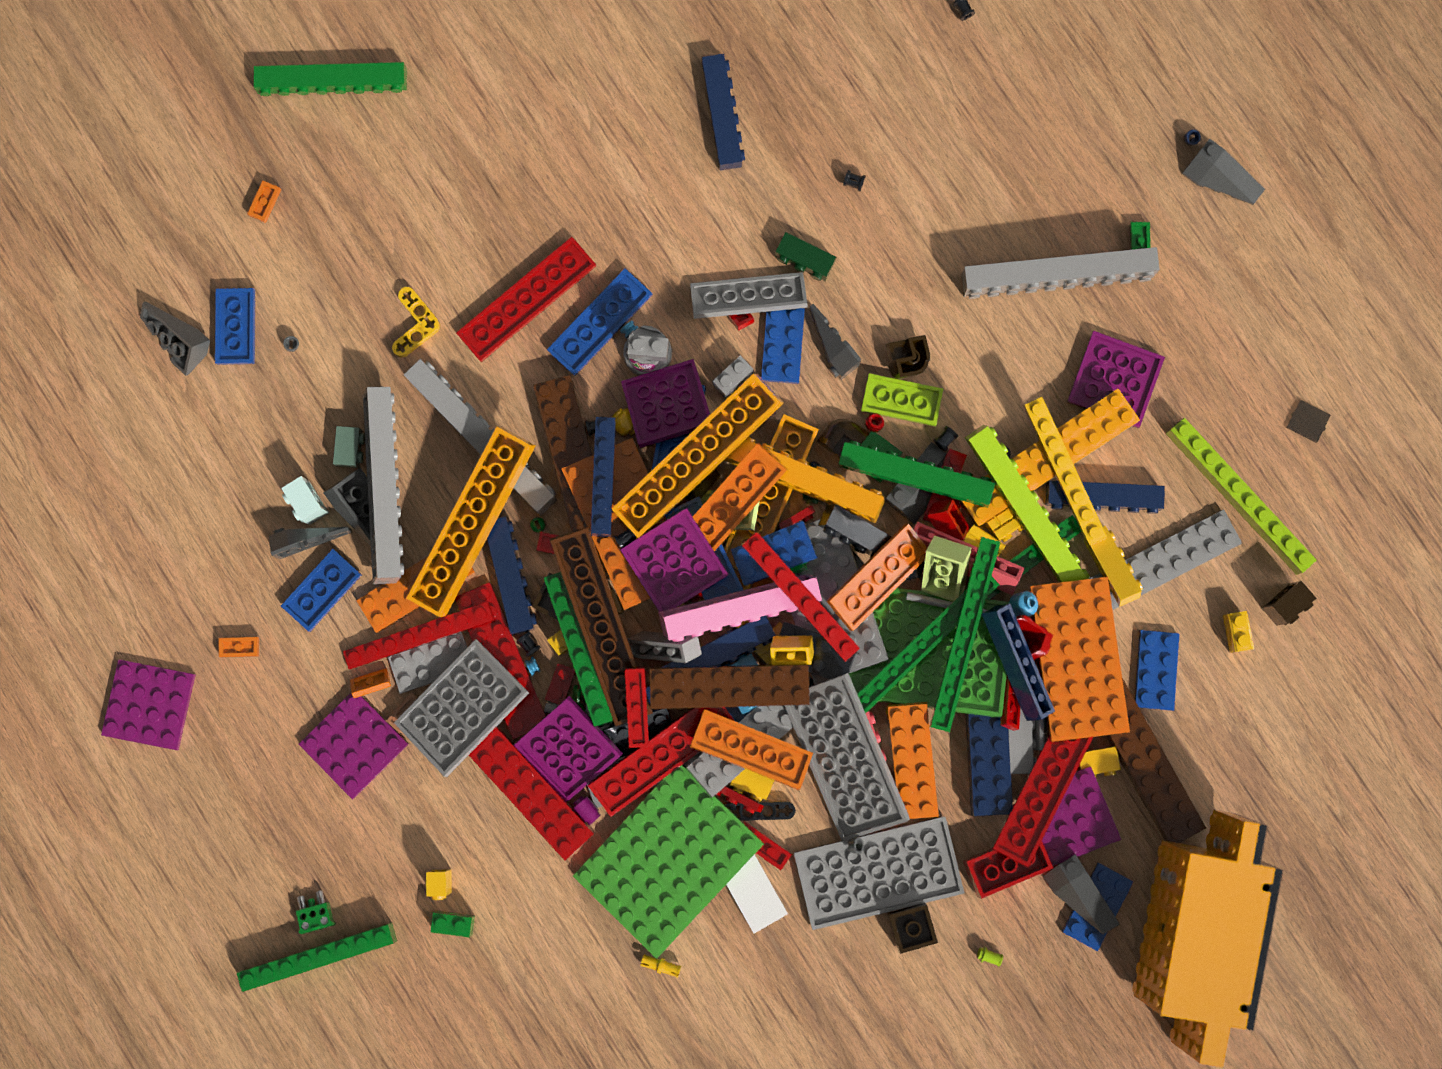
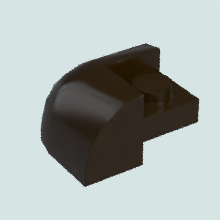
(908, 356)
(840, 432)

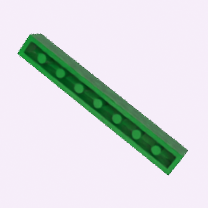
(330, 78)
(916, 474)
(578, 650)
(316, 957)

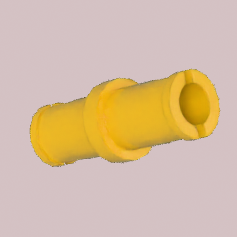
(660, 965)

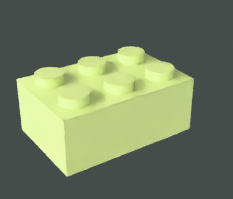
(945, 568)

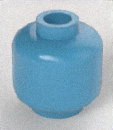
(1024, 603)

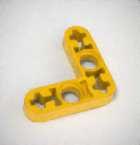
(420, 327)

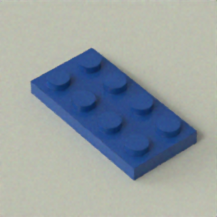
(235, 326)
(783, 346)
(790, 544)
(321, 590)
(1156, 670)
(1114, 891)

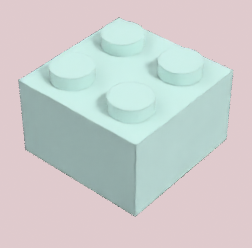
(304, 500)

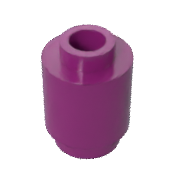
(586, 810)

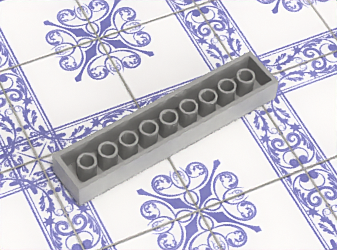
(1060, 272)
(474, 429)
(382, 485)

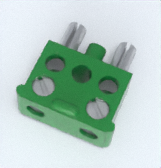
(320, 920)

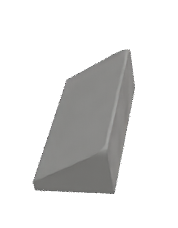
(1040, 733)

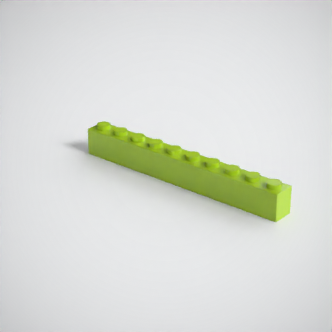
(1241, 497)
(1025, 505)

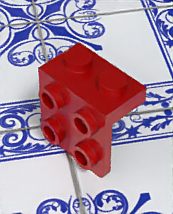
(1036, 636)

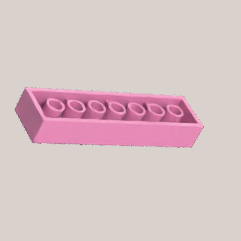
(730, 609)

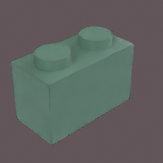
(348, 447)

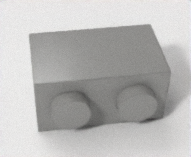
(648, 348)
(732, 377)

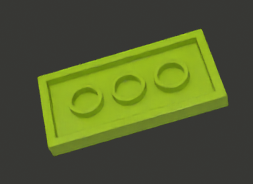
(902, 400)

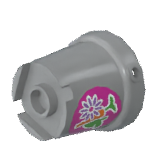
(642, 367)

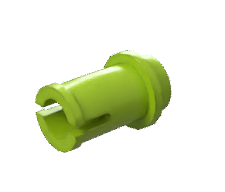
(989, 956)

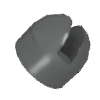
(295, 343)
(859, 845)

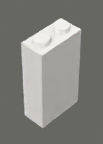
(756, 896)

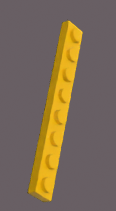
(1065, 471)

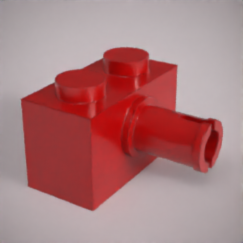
(948, 518)

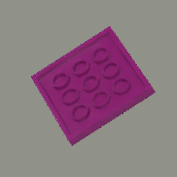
(1112, 366)
(666, 403)
(674, 561)
(148, 705)
(353, 744)
(568, 749)
(1080, 821)

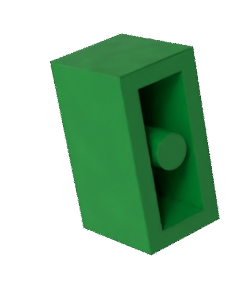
(452, 924)

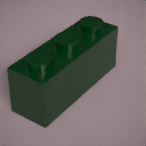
(805, 257)

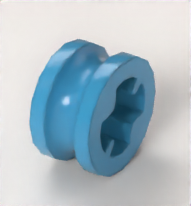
(628, 328)
(532, 666)

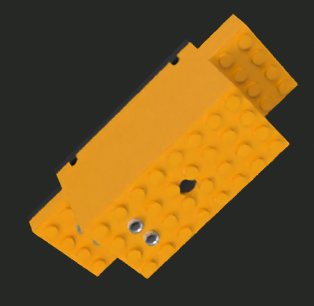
(1209, 935)

